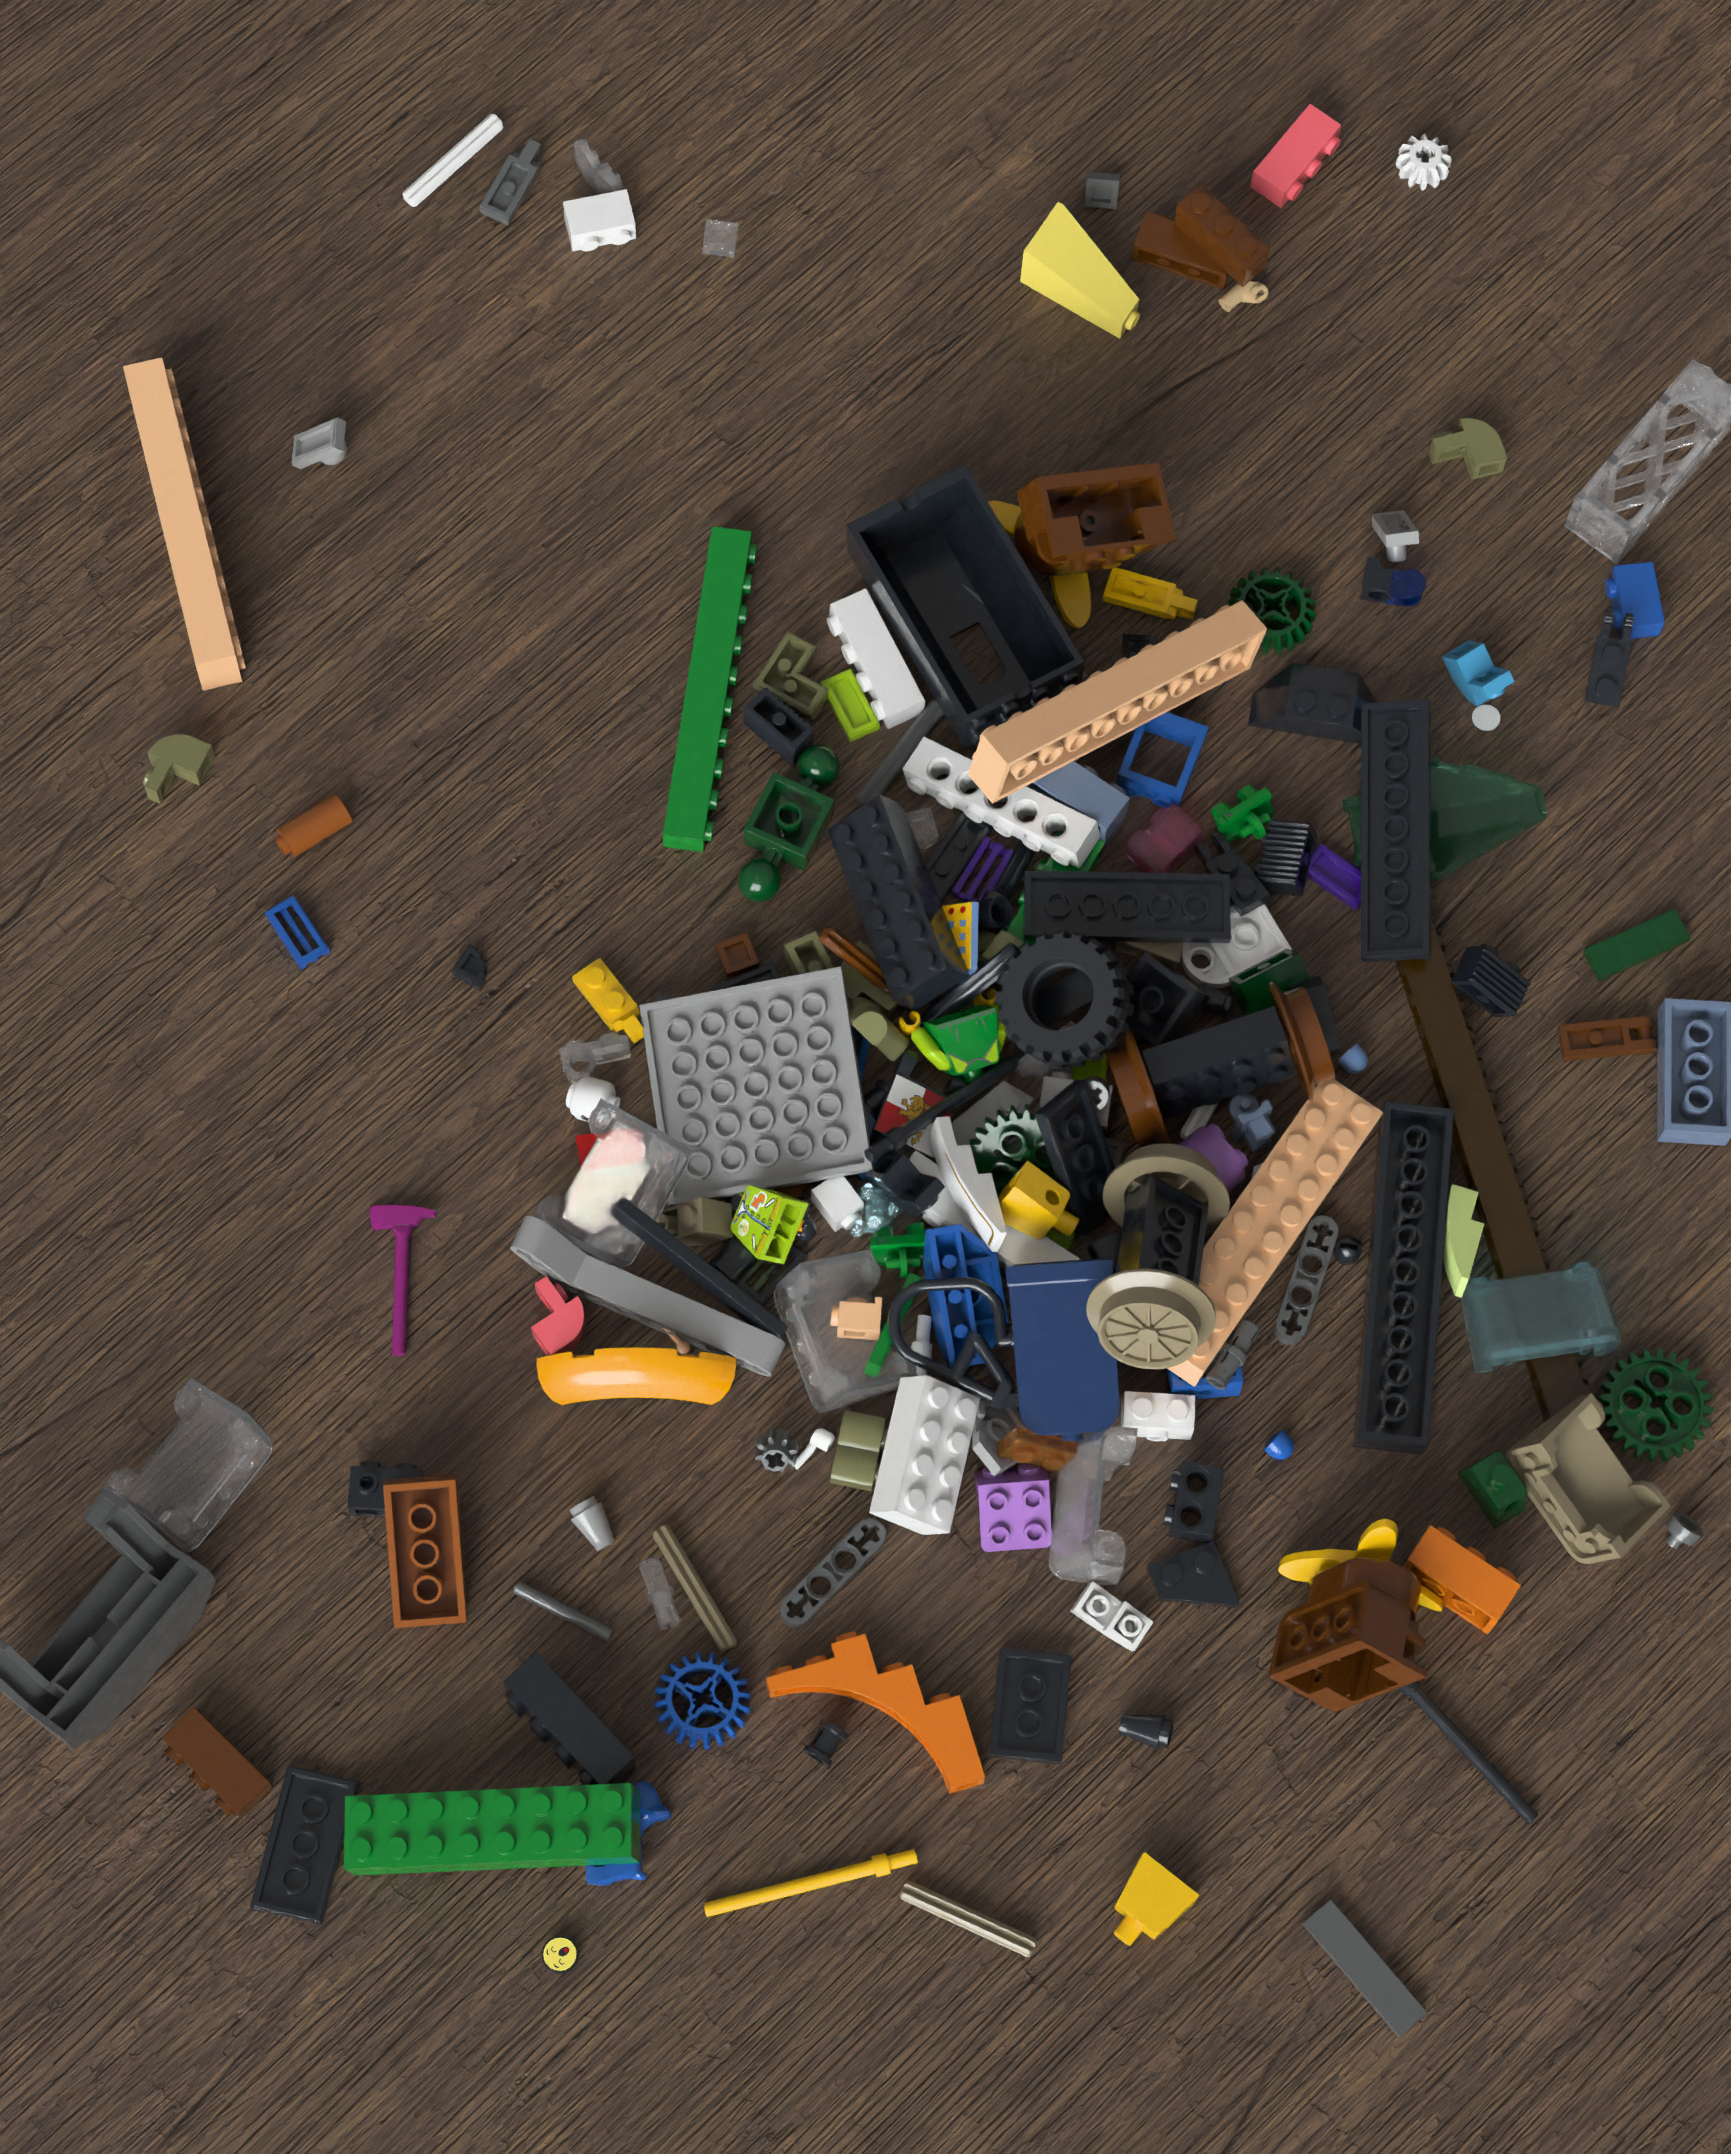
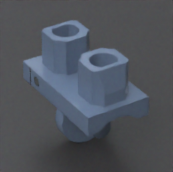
(1251, 1121)

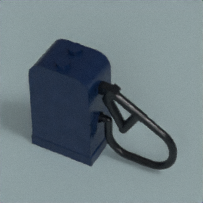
(1061, 1368)

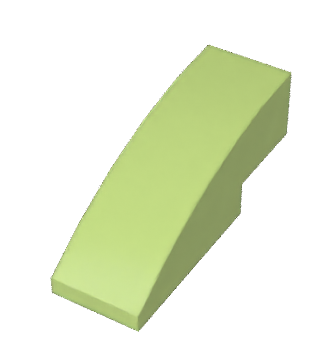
(1460, 1237)

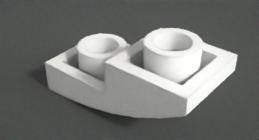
(1111, 1617)

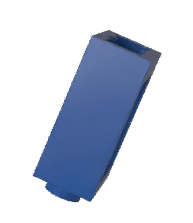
(1174, 729)

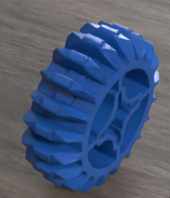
(688, 1691)

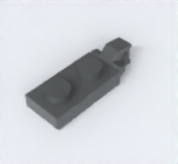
(512, 184)

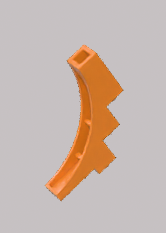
(853, 1674)

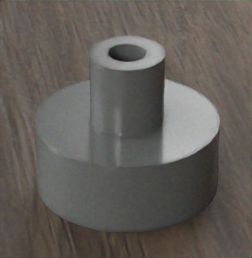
(1682, 1530)

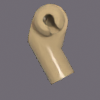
(1251, 293)

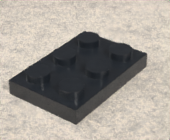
(1030, 1706)

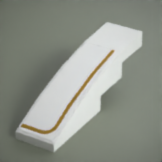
(971, 1191)

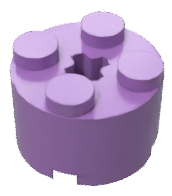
(1226, 1160)

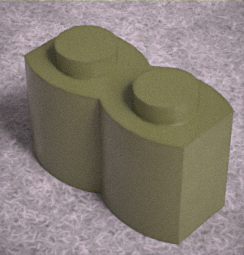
(858, 1450)

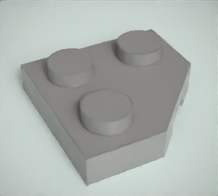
(989, 1429)

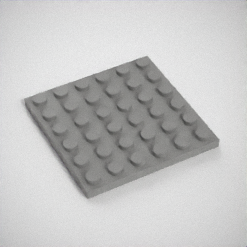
(758, 1084)

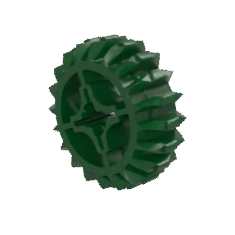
(1286, 630)

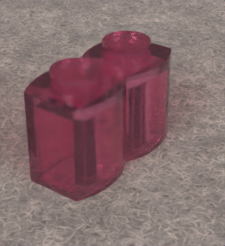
(1164, 841)

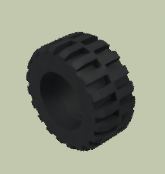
(1030, 973)

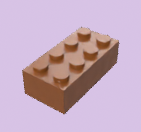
(425, 1550)

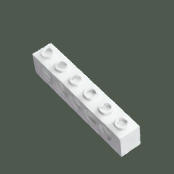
(1071, 847)

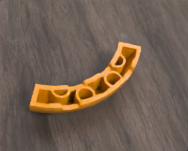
(636, 1375)

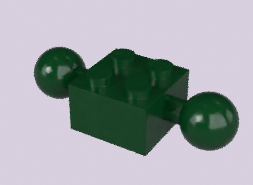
(788, 822)

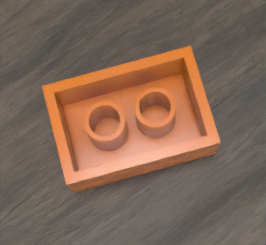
(1462, 1578)

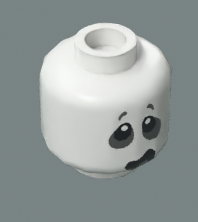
(585, 1095)

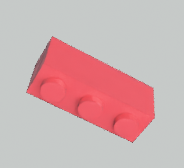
(1296, 156)

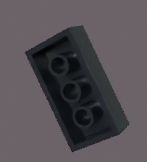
(567, 1723)

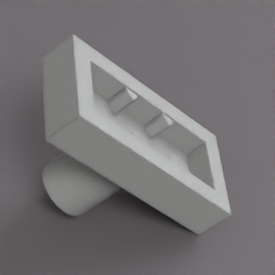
(1396, 532)

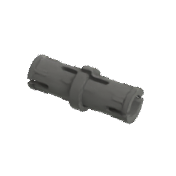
(1232, 1354)

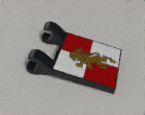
(907, 1100)

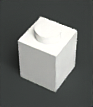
(838, 1203)

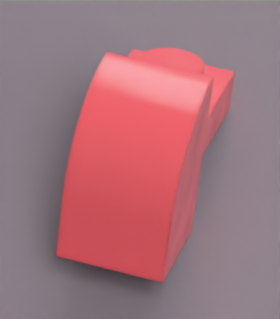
(566, 1323)

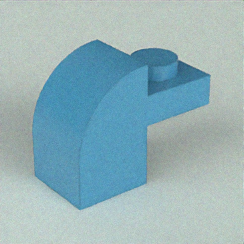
(1475, 673)

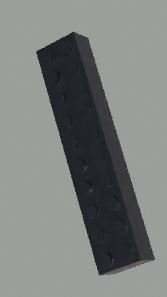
(1403, 1279)

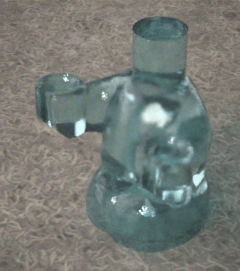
(877, 1212)

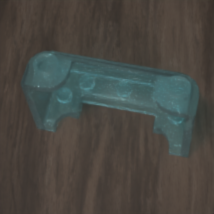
(1539, 1316)

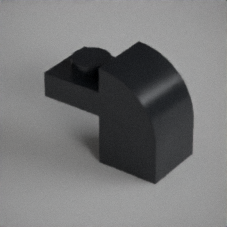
(904, 1184)

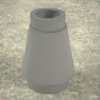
(593, 1523)

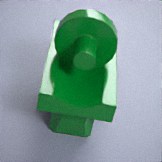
(1247, 817)
(899, 1250)

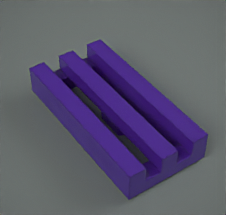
(996, 850)

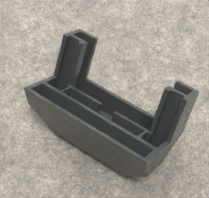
(115, 1633)

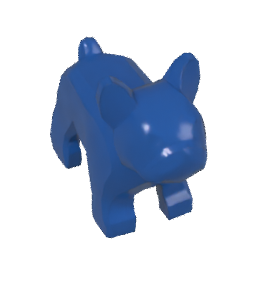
(650, 1812)

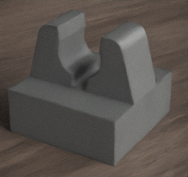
(1101, 190)

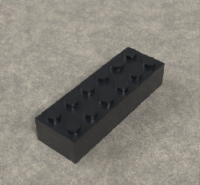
(897, 902)

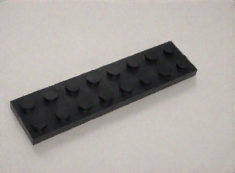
(1396, 830)

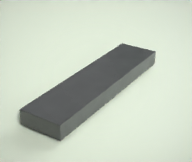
(1364, 1968)

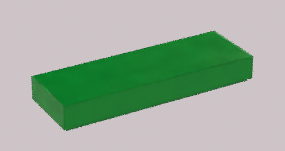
(884, 1343)

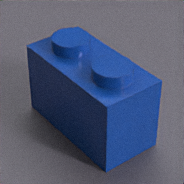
(1635, 592)

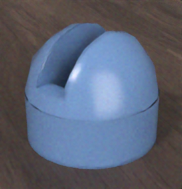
(1354, 1060)

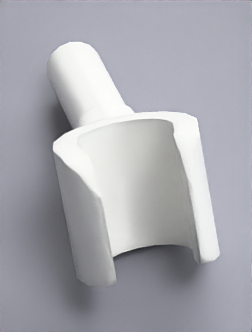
(822, 1439)

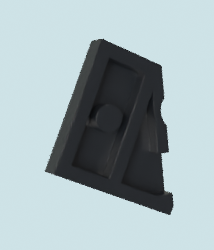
(1194, 1578)

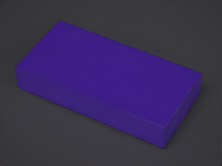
(1336, 876)

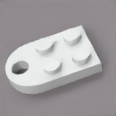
(1252, 941)

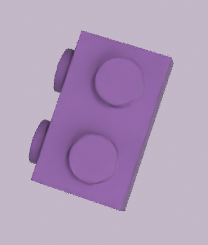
(1014, 1508)

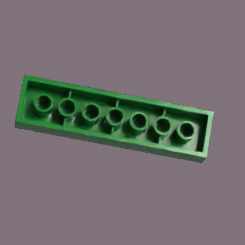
(492, 1829)

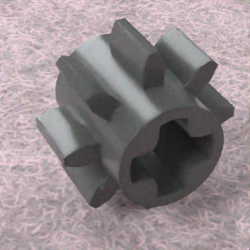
(776, 1449)

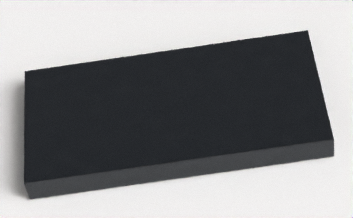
(1077, 1152)
(303, 1846)

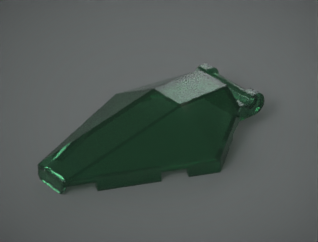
(1469, 814)

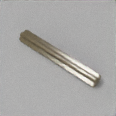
(694, 1588)
(968, 1918)

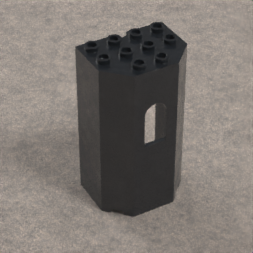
(915, 564)

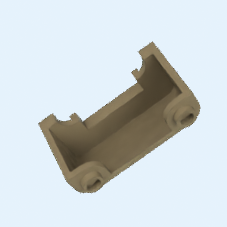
(1583, 1484)

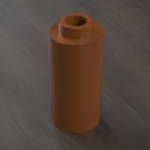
(312, 826)

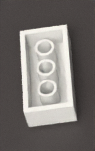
(924, 1455)

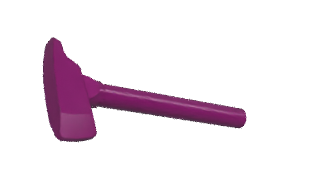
(402, 1220)

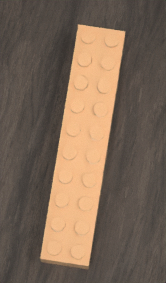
(185, 523)
(1115, 701)
(1277, 1209)

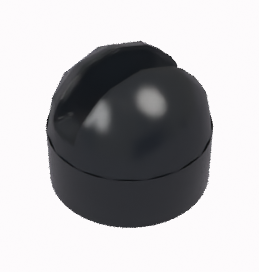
(1345, 1255)

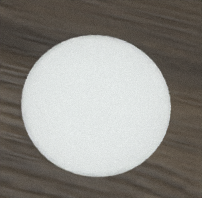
(1486, 717)

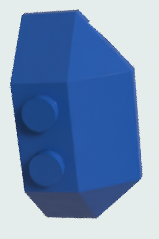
(959, 1253)

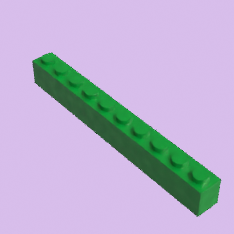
(708, 688)

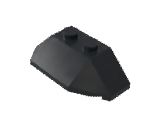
(1312, 703)

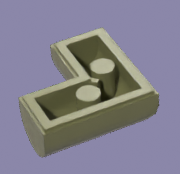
(785, 678)
(877, 1028)

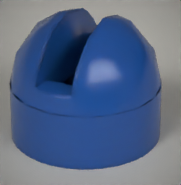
(1280, 1446)

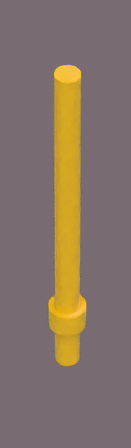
(879, 1865)

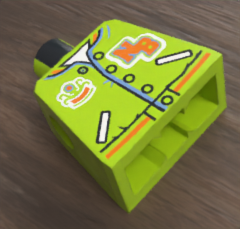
(767, 1221)

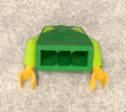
(962, 1039)

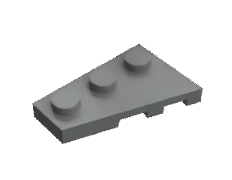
(999, 1098)

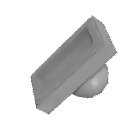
(321, 444)

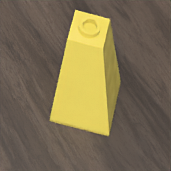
(1077, 275)

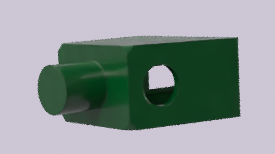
(1495, 1488)

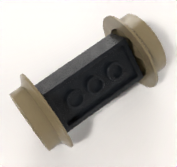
(1153, 1304)

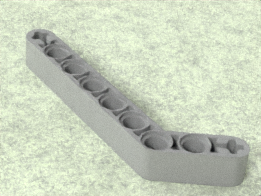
(643, 1300)

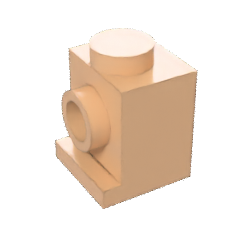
(857, 1318)

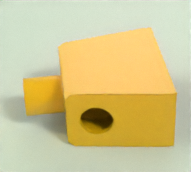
(1036, 1204)
(1151, 1901)

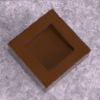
(737, 955)

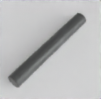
(563, 1611)

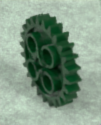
(989, 1139)
(1631, 1423)

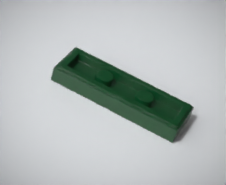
(1636, 945)

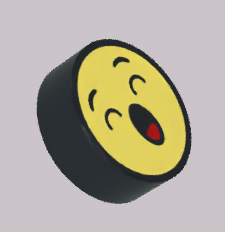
(560, 1955)

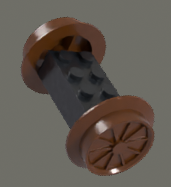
(1220, 1063)

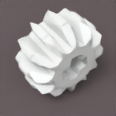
(1427, 151)

